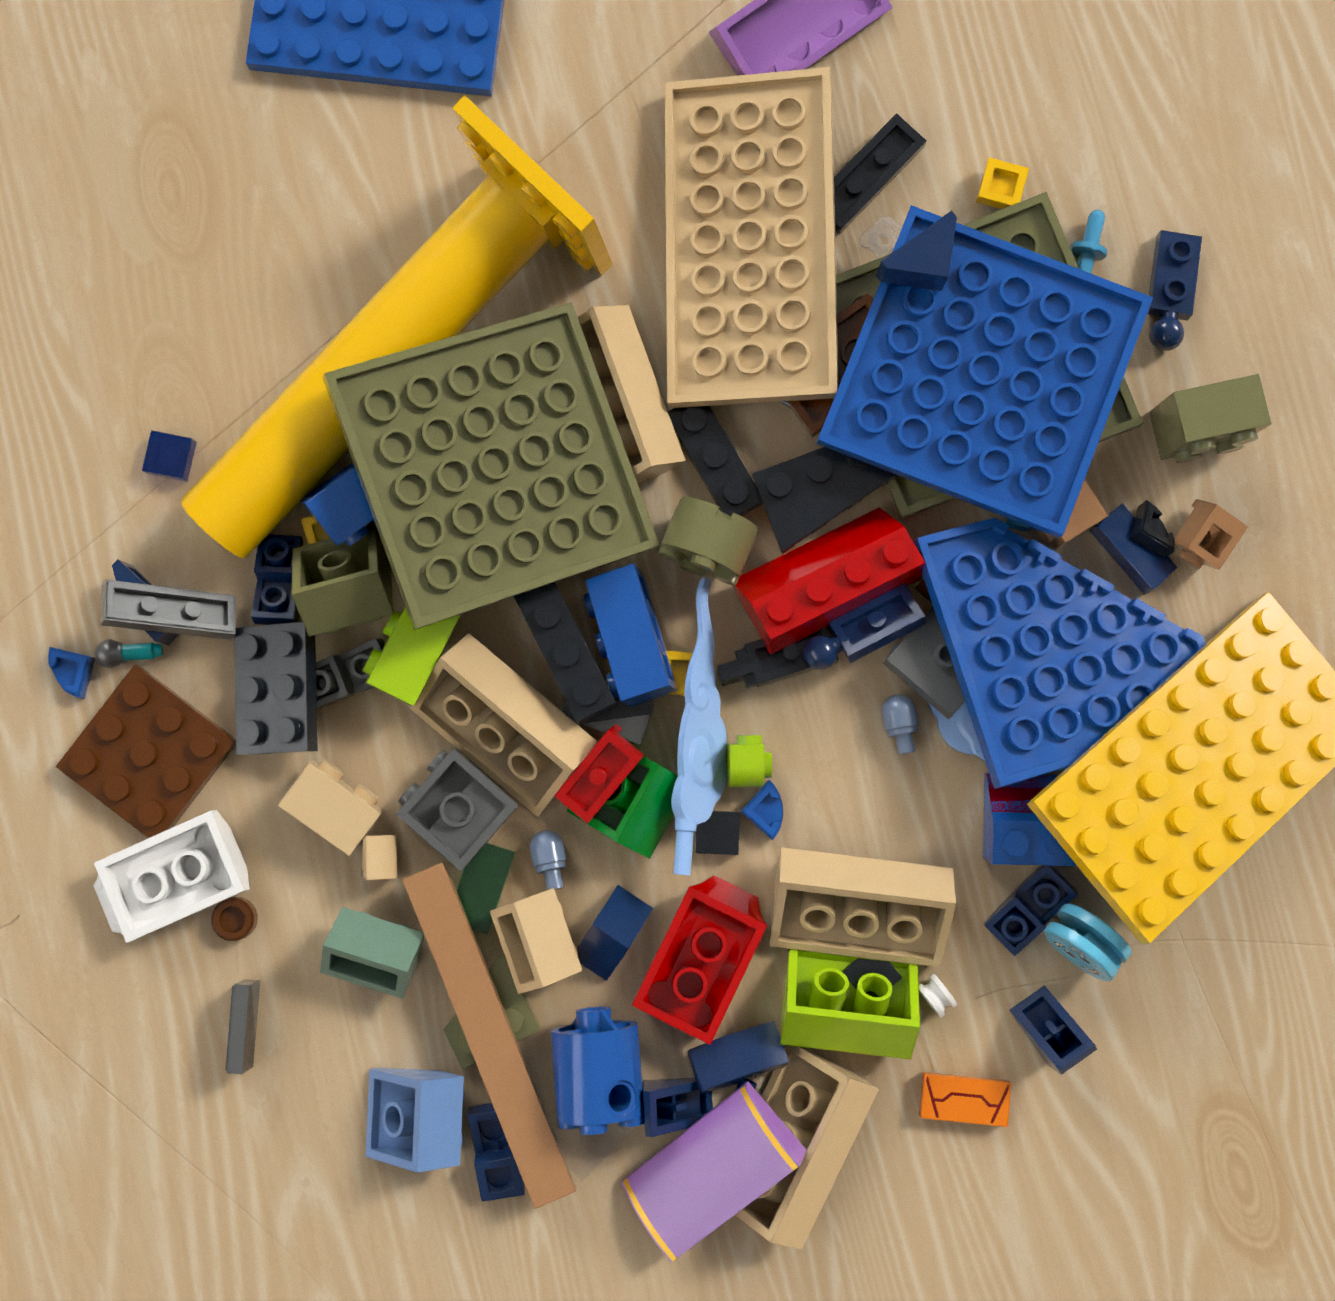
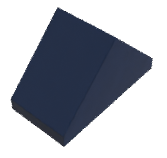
(923, 259)
(613, 932)
(1052, 1030)
(673, 1105)

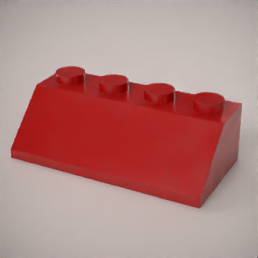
(828, 578)

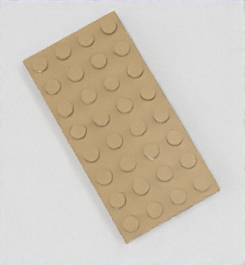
(750, 239)

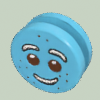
(1088, 942)

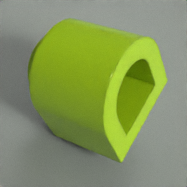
(748, 762)

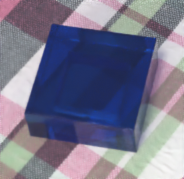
(169, 456)

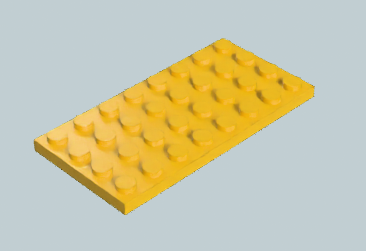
(1197, 769)

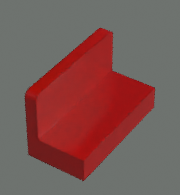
(599, 774)

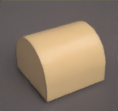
(379, 857)

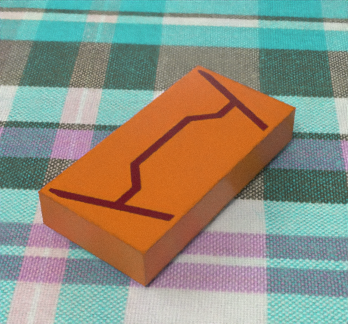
(965, 1099)

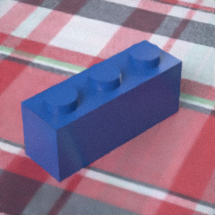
(629, 636)

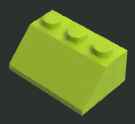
(830, 1014)

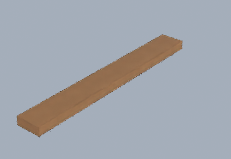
(489, 1035)

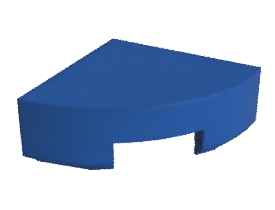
(71, 670)
(766, 810)

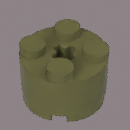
(708, 540)

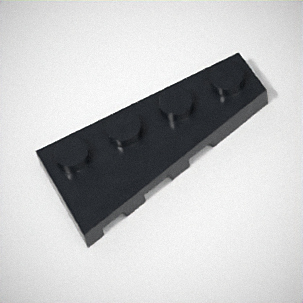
(814, 490)

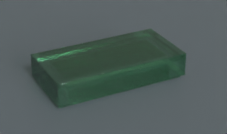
(484, 884)

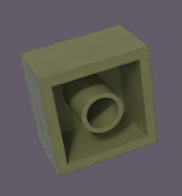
(1210, 418)
(341, 583)

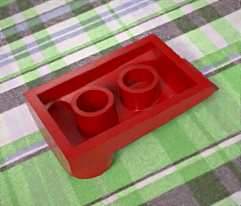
(702, 958)

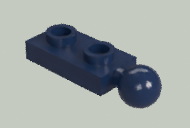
(1173, 286)
(866, 628)

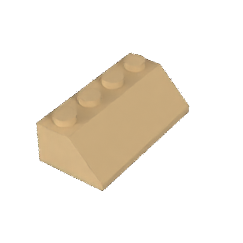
(631, 390)
(502, 724)
(862, 907)
(824, 1112)

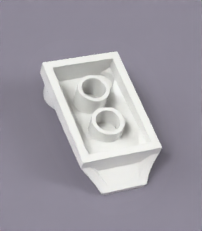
(170, 876)

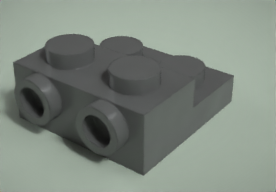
(456, 808)

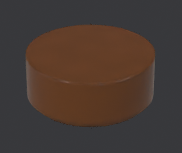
(234, 919)

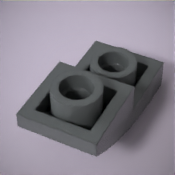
(342, 674)

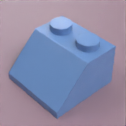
(415, 1118)

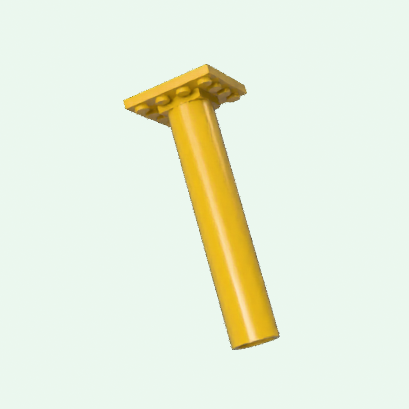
(422, 303)

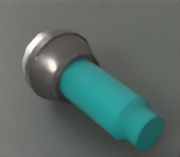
(113, 653)

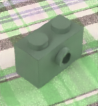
(372, 952)

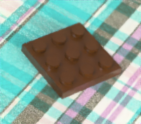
(147, 753)

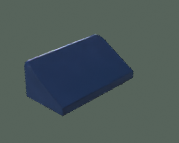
(1138, 562)

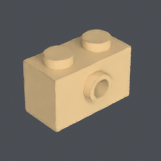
(331, 805)
(536, 941)

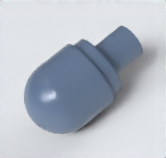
(900, 721)
(548, 857)

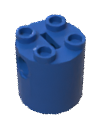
(597, 1072)

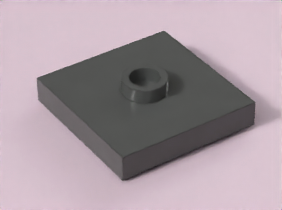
(927, 666)

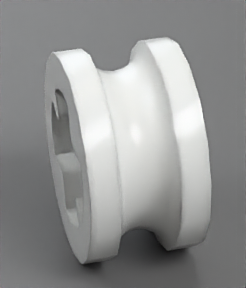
(937, 995)

